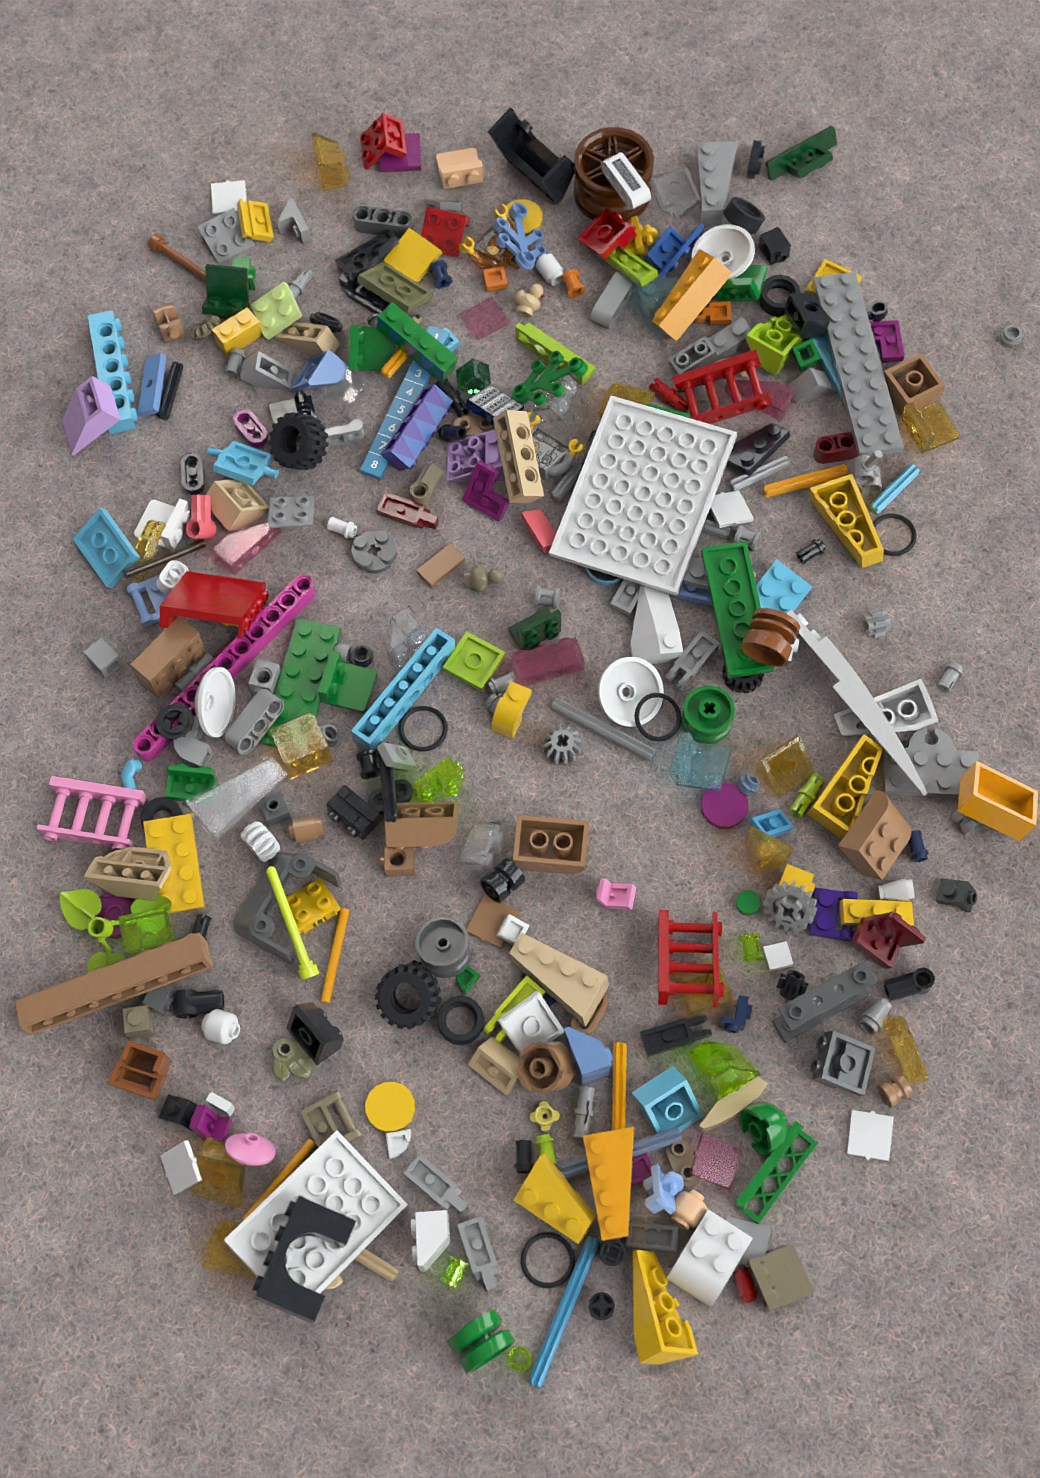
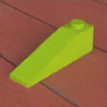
(774, 342)

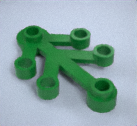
(524, 392)

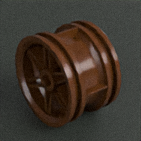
(591, 187)

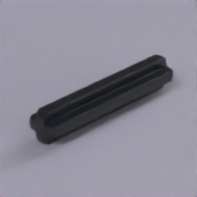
(170, 390)

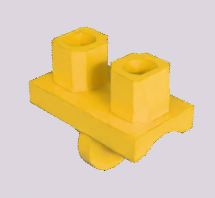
(644, 235)

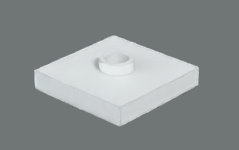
(530, 1022)

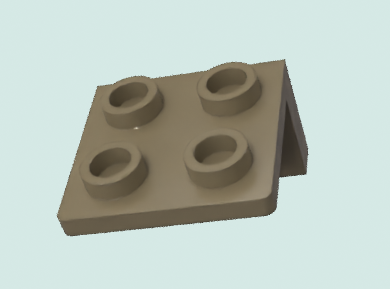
(779, 1278)

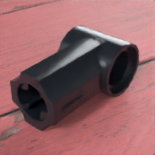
(906, 984)
(191, 1003)

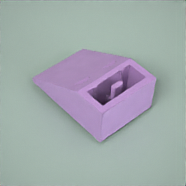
(89, 413)
(465, 453)

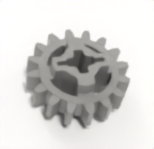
(790, 906)

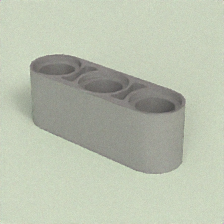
(612, 300)
(254, 721)

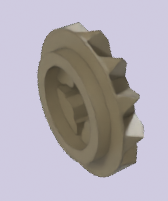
(204, 328)

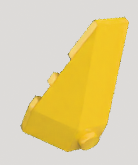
(657, 1325)

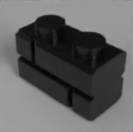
(353, 812)

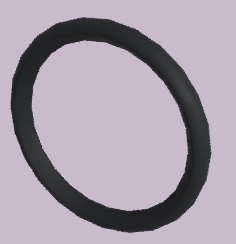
(909, 523)
(423, 708)
(638, 724)
(523, 1260)

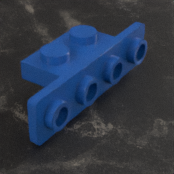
(669, 248)

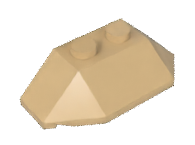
(131, 872)

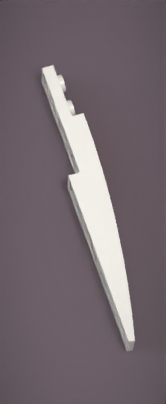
(859, 699)

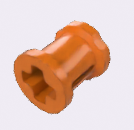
(573, 283)

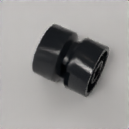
(505, 878)

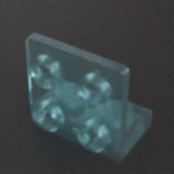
(699, 764)

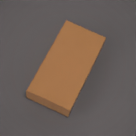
(441, 565)

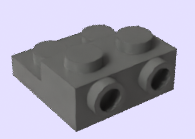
(842, 1062)

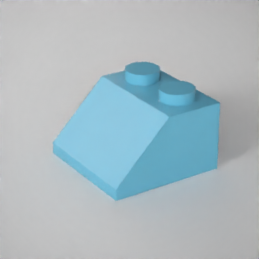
(668, 1102)

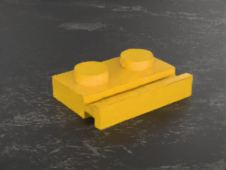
(255, 220)

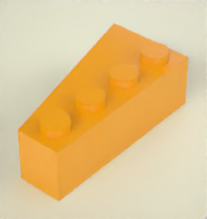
(691, 294)

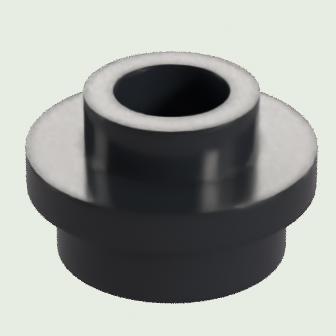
(362, 650)

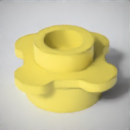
(552, 1115)

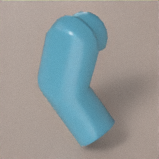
(128, 772)

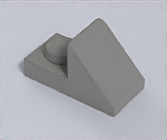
(292, 220)

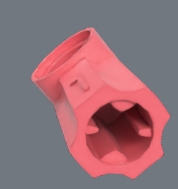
(201, 524)

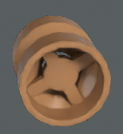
(895, 1090)

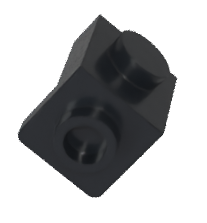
(178, 1111)

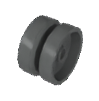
(444, 946)

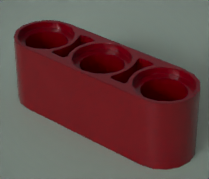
(835, 449)

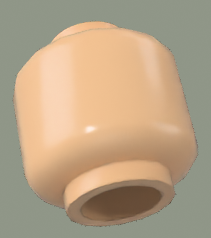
(689, 1209)

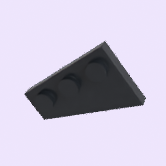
(366, 255)
(756, 448)

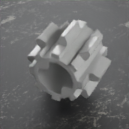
(876, 623)

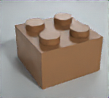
(913, 383)

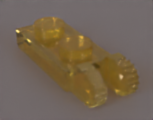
(147, 544)
(906, 1050)

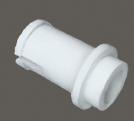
(347, 529)

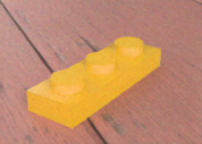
(853, 910)

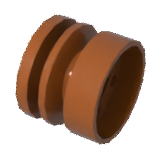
(770, 637)

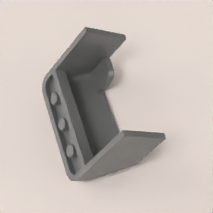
(252, 918)

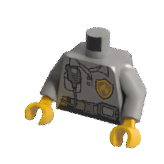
(551, 454)

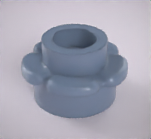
(749, 784)

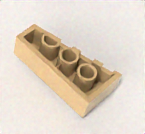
(562, 977)

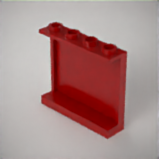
(215, 600)

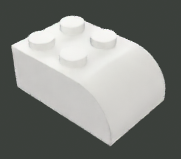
(709, 1258)

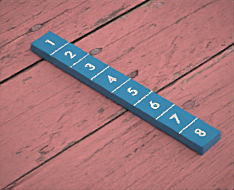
(412, 385)

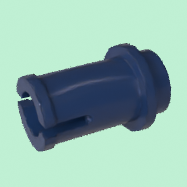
(917, 847)

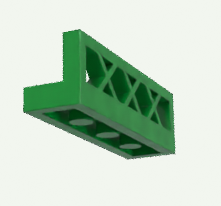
(763, 1173)

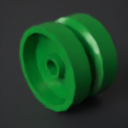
(708, 714)
(479, 1338)

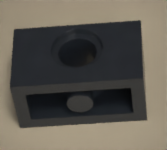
(806, 315)

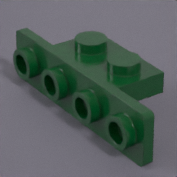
(804, 156)

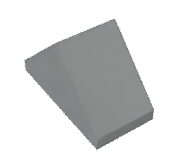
(811, 385)

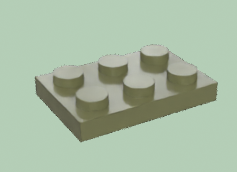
(395, 287)

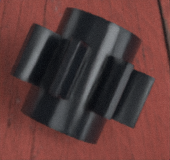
(792, 984)

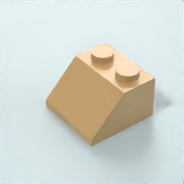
(235, 504)

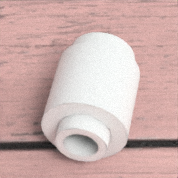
(549, 269)

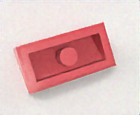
(539, 528)

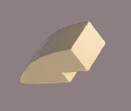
(733, 1104)

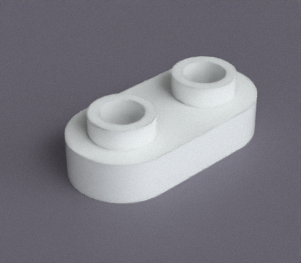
(170, 576)

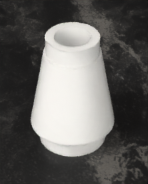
(897, 890)

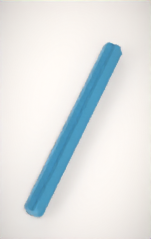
(563, 1312)

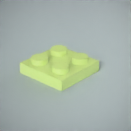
(276, 310)

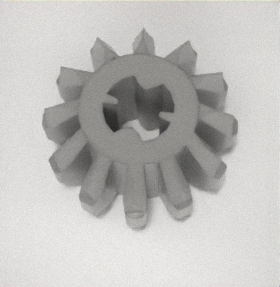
(564, 736)

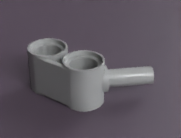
(866, 473)

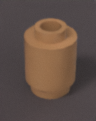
(306, 829)

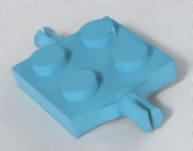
(242, 463)

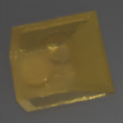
(702, 1003)
(221, 1175)

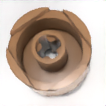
(546, 1067)

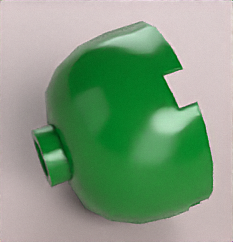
(765, 1125)

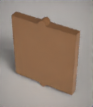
(489, 919)

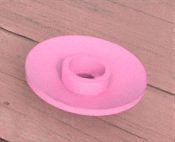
(250, 1149)

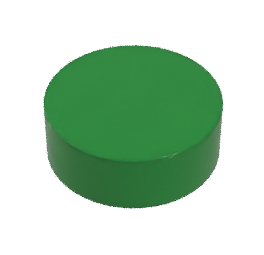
(748, 902)

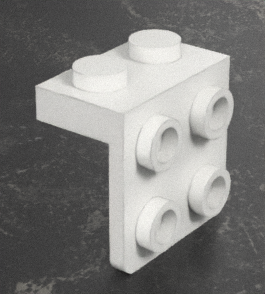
(173, 517)

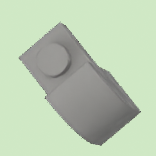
(190, 748)

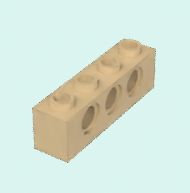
(518, 456)

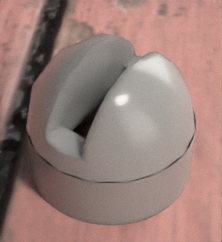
(344, 649)

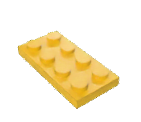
(178, 838)

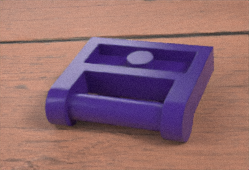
(825, 917)

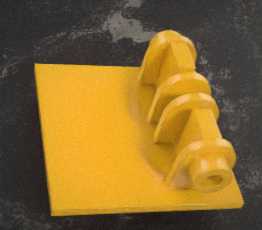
(311, 905)

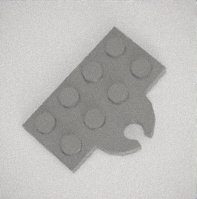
(936, 764)

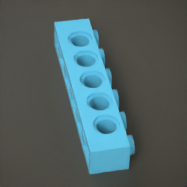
(107, 325)
(403, 690)

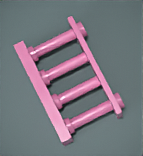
(86, 791)

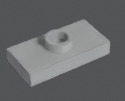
(396, 756)

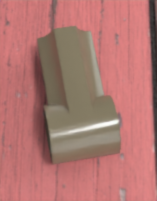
(426, 484)

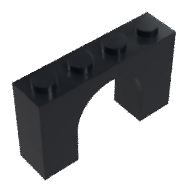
(276, 1285)

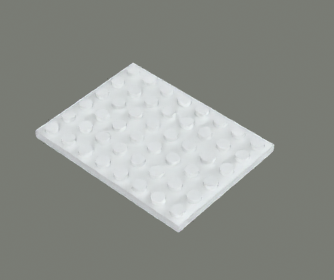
(643, 495)

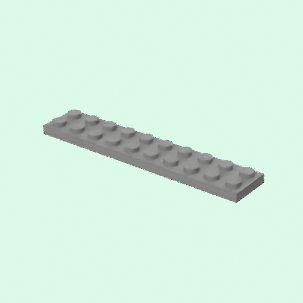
(858, 365)

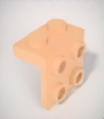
(459, 168)

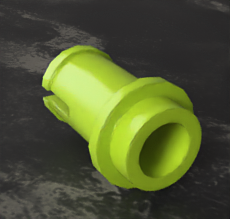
(544, 1144)

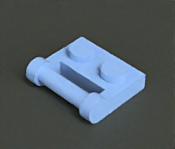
(156, 598)

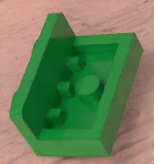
(188, 782)

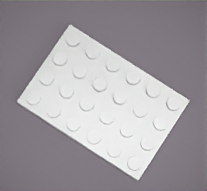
(337, 1180)

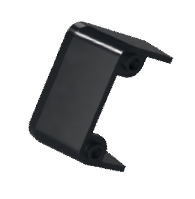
(531, 156)

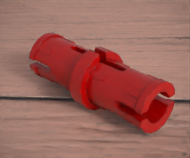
(669, 395)

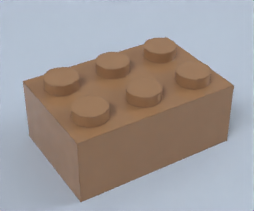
(168, 657)

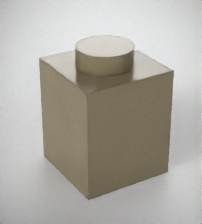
(138, 1022)

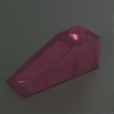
(781, 396)
(243, 546)

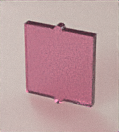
(484, 318)
(715, 1161)

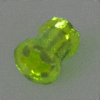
(751, 947)
(454, 1273)

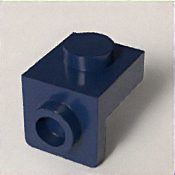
(742, 1012)

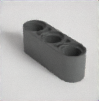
(377, 220)

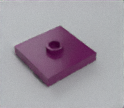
(409, 162)

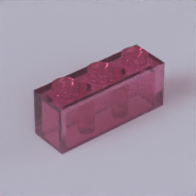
(547, 662)

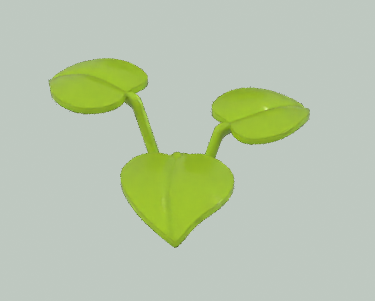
(80, 911)

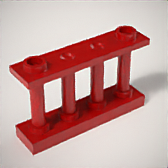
(723, 369)
(667, 967)

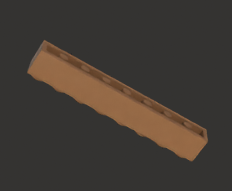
(114, 983)

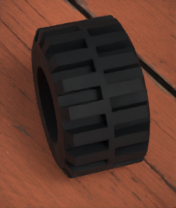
(284, 441)
(390, 1006)

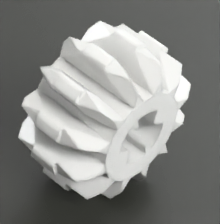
(260, 841)

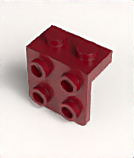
(884, 935)

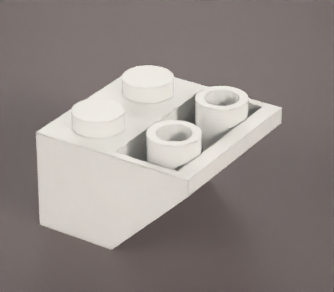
(432, 1236)

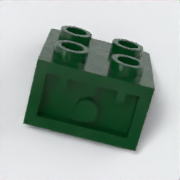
(226, 290)
(536, 628)

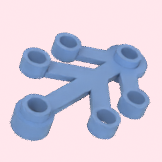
(524, 258)

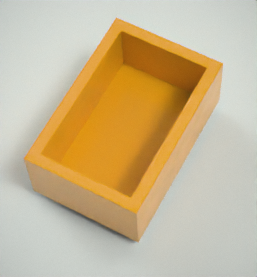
(998, 801)

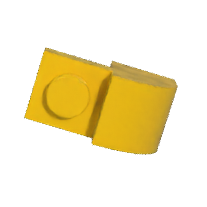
(510, 709)

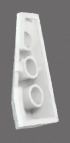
(905, 709)

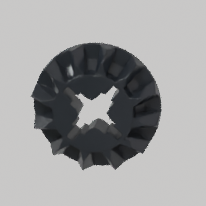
(327, 320)
(170, 713)

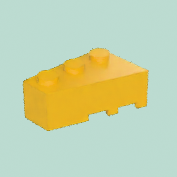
(555, 1201)

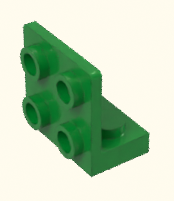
(745, 286)
(368, 348)
(346, 684)

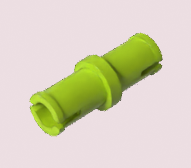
(806, 795)

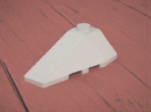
(655, 628)

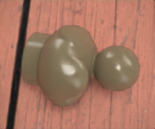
(479, 577)

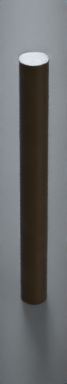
(162, 559)

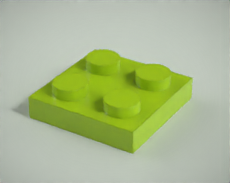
(474, 661)

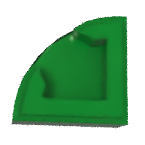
(467, 979)

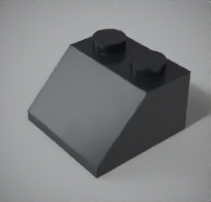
(314, 1032)

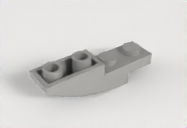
(710, 350)

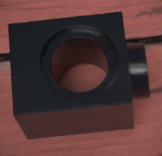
(774, 246)

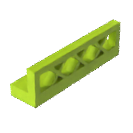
(544, 345)

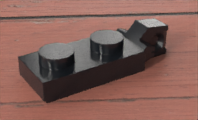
(362, 296)

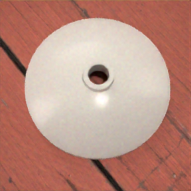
(729, 244)
(639, 680)
(215, 702)

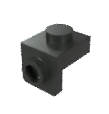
(956, 894)

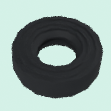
(159, 804)

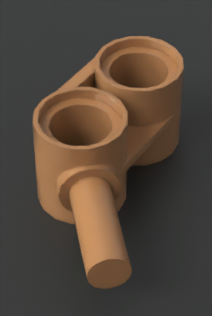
(168, 322)

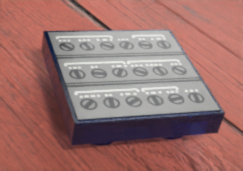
(491, 402)

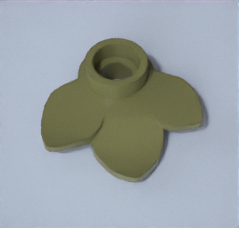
(294, 1062)

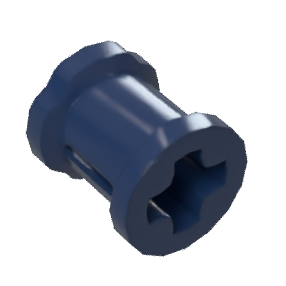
(440, 274)

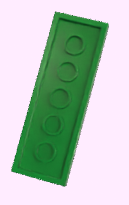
(733, 603)
(303, 671)

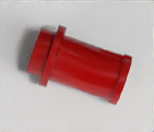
(745, 1286)

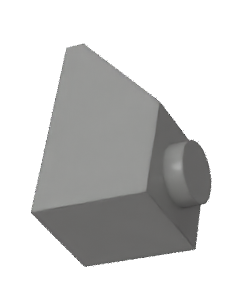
(266, 372)

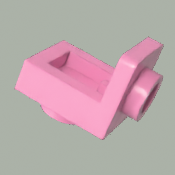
(615, 895)

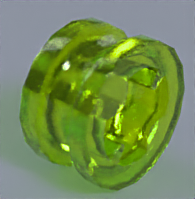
(520, 1350)

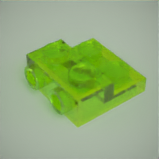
(444, 779)

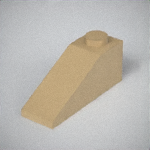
(308, 338)

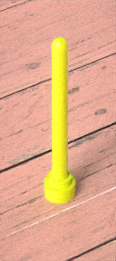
(306, 966)

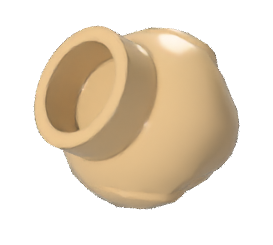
(528, 303)

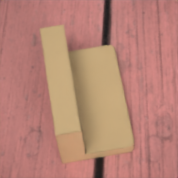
(496, 1065)

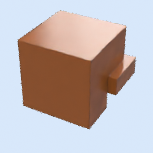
(140, 1070)

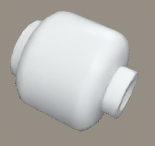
(220, 1026)

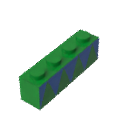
(416, 342)

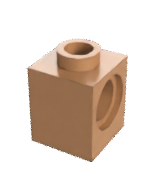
(407, 868)

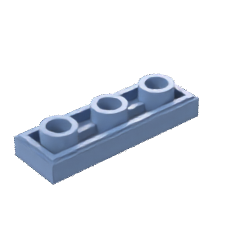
(152, 385)

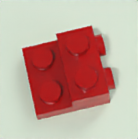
(607, 234)

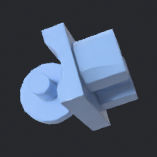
(662, 1190)

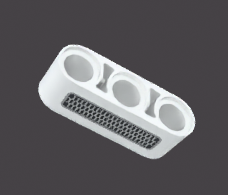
(626, 180)

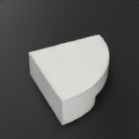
(397, 1142)

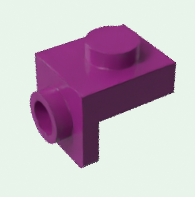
(208, 1124)

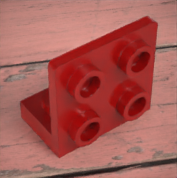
(383, 136)
(444, 230)

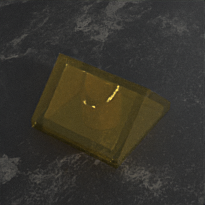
(785, 767)
(765, 851)

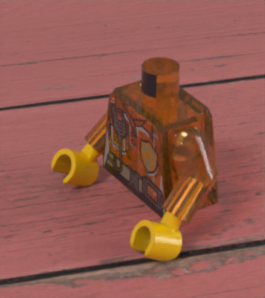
(486, 252)

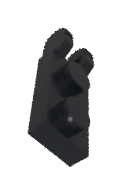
(673, 1035)

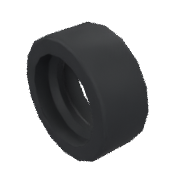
(744, 214)
(776, 281)
(447, 1006)

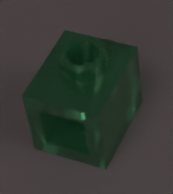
(473, 376)

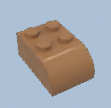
(422, 824)
(876, 837)
(550, 844)

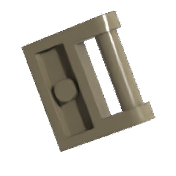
(321, 1123)

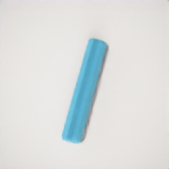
(894, 488)

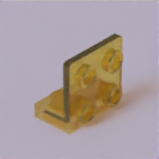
(929, 426)
(301, 745)

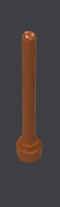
(158, 244)

